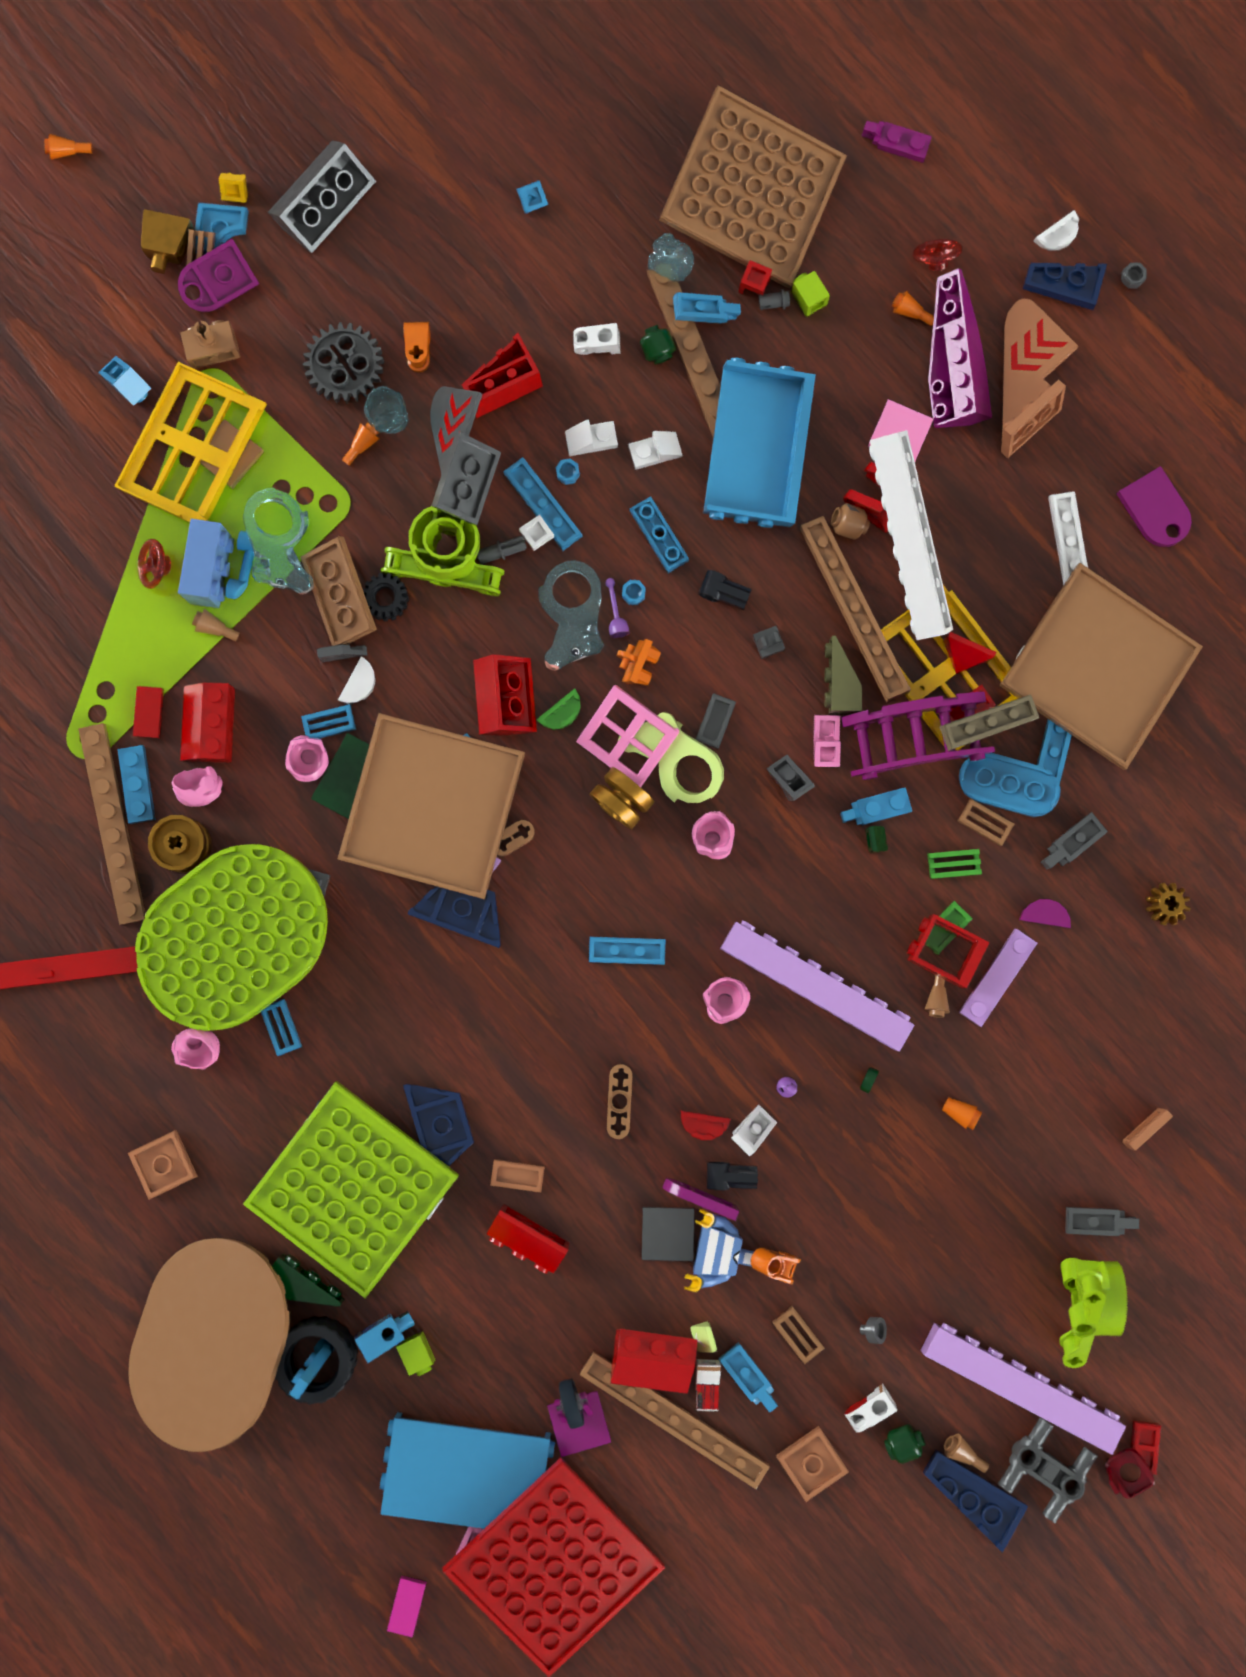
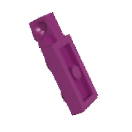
(898, 140)

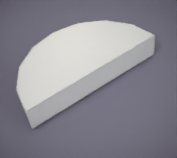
(1060, 234)
(359, 684)

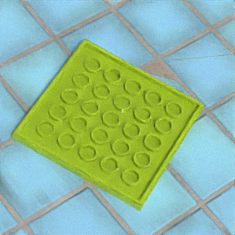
(351, 1189)

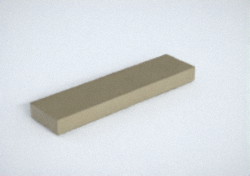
(989, 722)

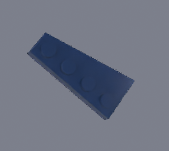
(985, 1504)

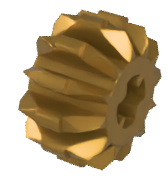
(1174, 897)

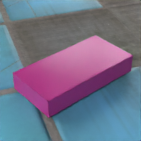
(406, 1606)

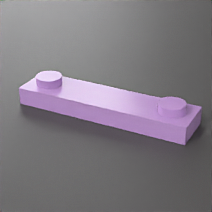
(998, 977)

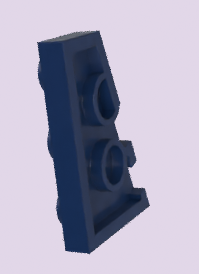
(1070, 284)

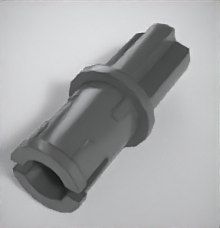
(501, 549)

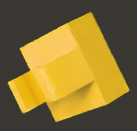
(233, 187)

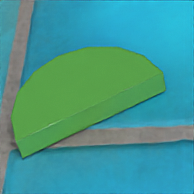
(562, 713)

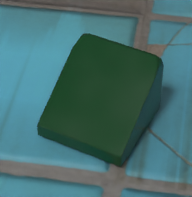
(876, 839)

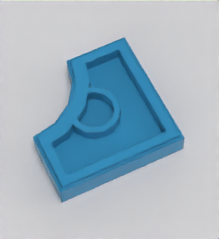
(220, 219)

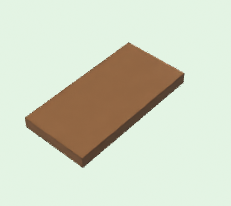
(338, 592)

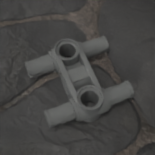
(1048, 1470)

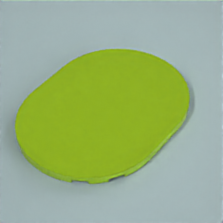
(231, 937)

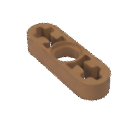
(624, 1120)

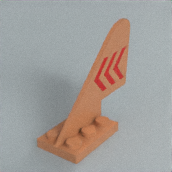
(1031, 352)

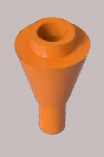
(62, 147)
(909, 307)
(364, 438)

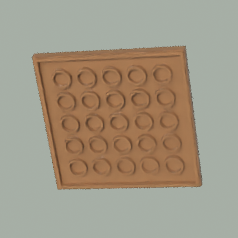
(752, 186)

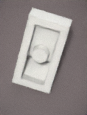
(591, 438)
(654, 450)
(753, 1130)

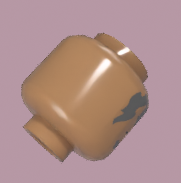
(850, 521)

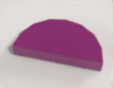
(1047, 913)

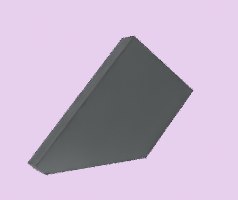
(340, 652)

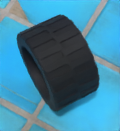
(343, 1343)

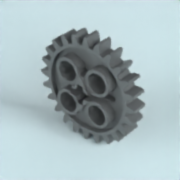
(362, 351)

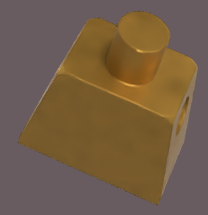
(164, 238)

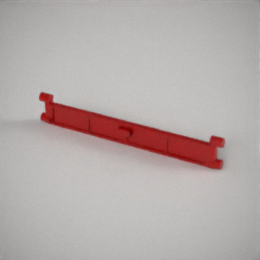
(68, 967)

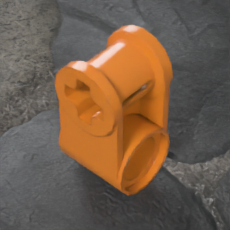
(417, 343)
(775, 1264)

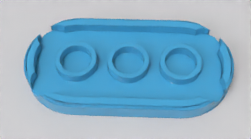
(1010, 785)

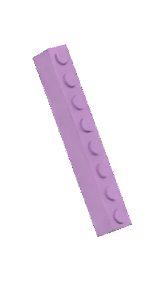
(816, 986)
(1023, 1388)

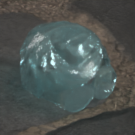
(671, 258)
(386, 410)

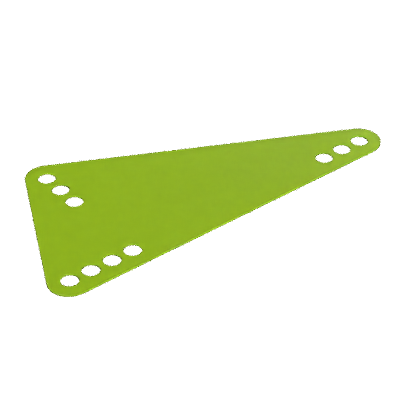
(151, 630)

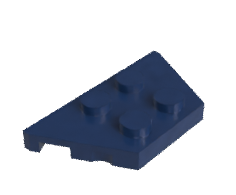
(461, 914)
(439, 1121)

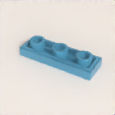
(665, 547)

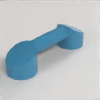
(235, 587)

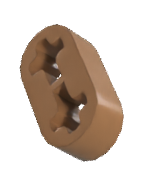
(518, 842)

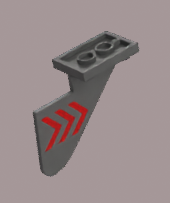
(464, 462)

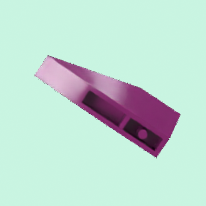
(956, 359)

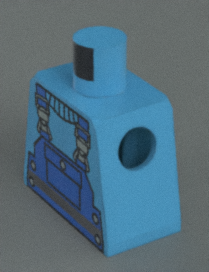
(372, 1341)

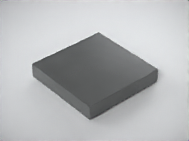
(667, 1233)

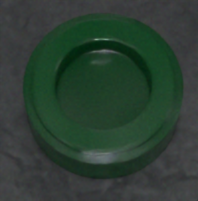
(869, 1080)

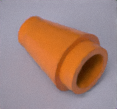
(962, 1112)

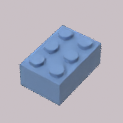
(205, 563)

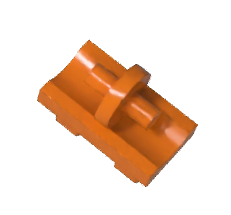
(634, 660)

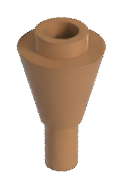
(209, 624)
(937, 1002)
(959, 1450)

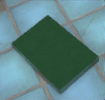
(342, 776)

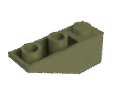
(844, 686)

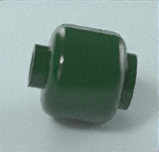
(657, 345)
(904, 1444)

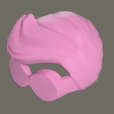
(306, 758)
(197, 786)
(713, 835)
(726, 999)
(195, 1048)

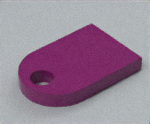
(219, 276)
(1154, 506)
(701, 1198)

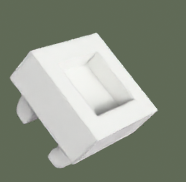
(536, 532)

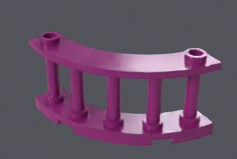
(914, 711)

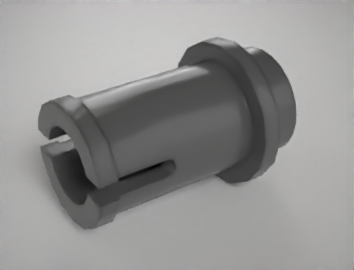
(774, 300)

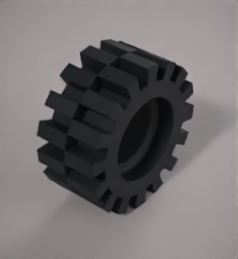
(399, 603)

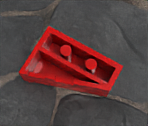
(505, 377)

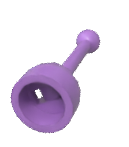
(618, 626)
(788, 1088)

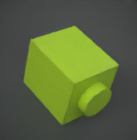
(810, 293)
(416, 1354)

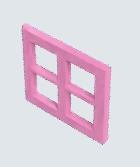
(627, 737)

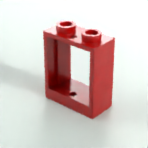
(971, 961)

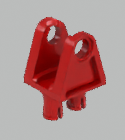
(873, 507)

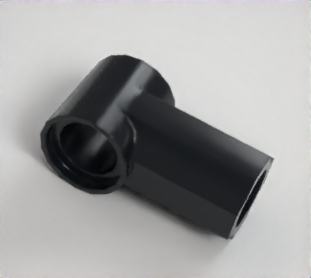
(718, 588)
(726, 1176)

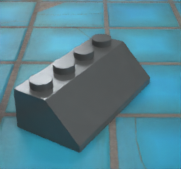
(322, 196)

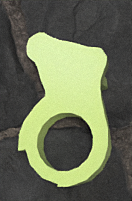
(681, 746)

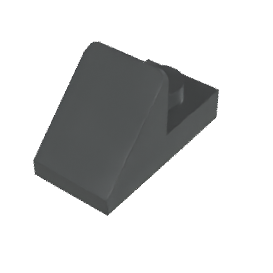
(790, 778)

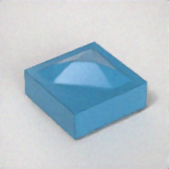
(532, 196)

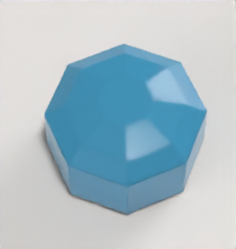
(567, 471)
(633, 592)

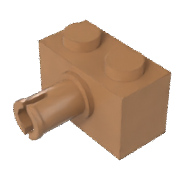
(210, 343)

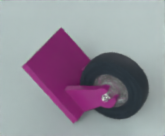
(578, 1420)

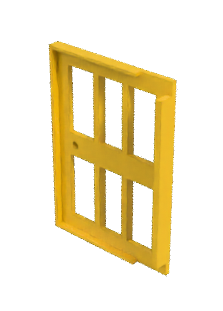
(182, 441)
(944, 671)

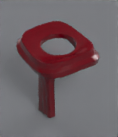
(1128, 1488)

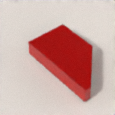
(1146, 1441)

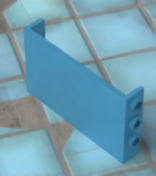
(759, 443)
(457, 1471)

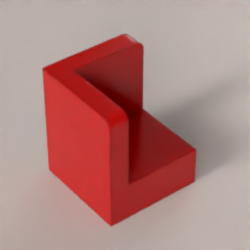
(755, 278)

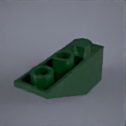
(305, 1285)

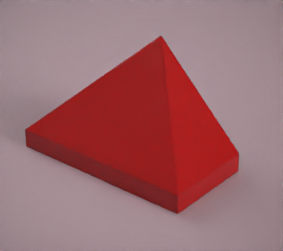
(966, 653)

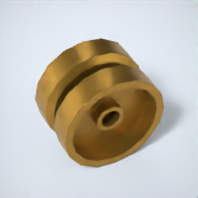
(624, 795)
(166, 836)

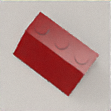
(504, 695)
(207, 722)
(528, 1239)
(653, 1361)

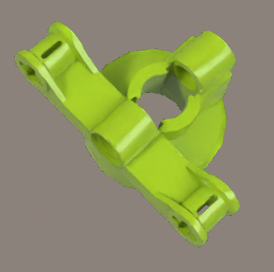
(443, 570)
(1096, 1308)

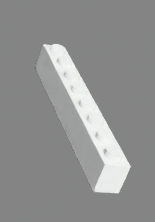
(911, 535)

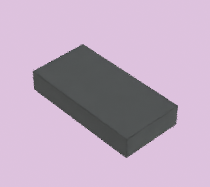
(715, 721)

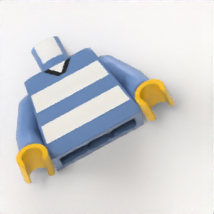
(717, 1252)

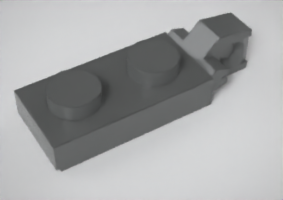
(1074, 841)
(1098, 1221)

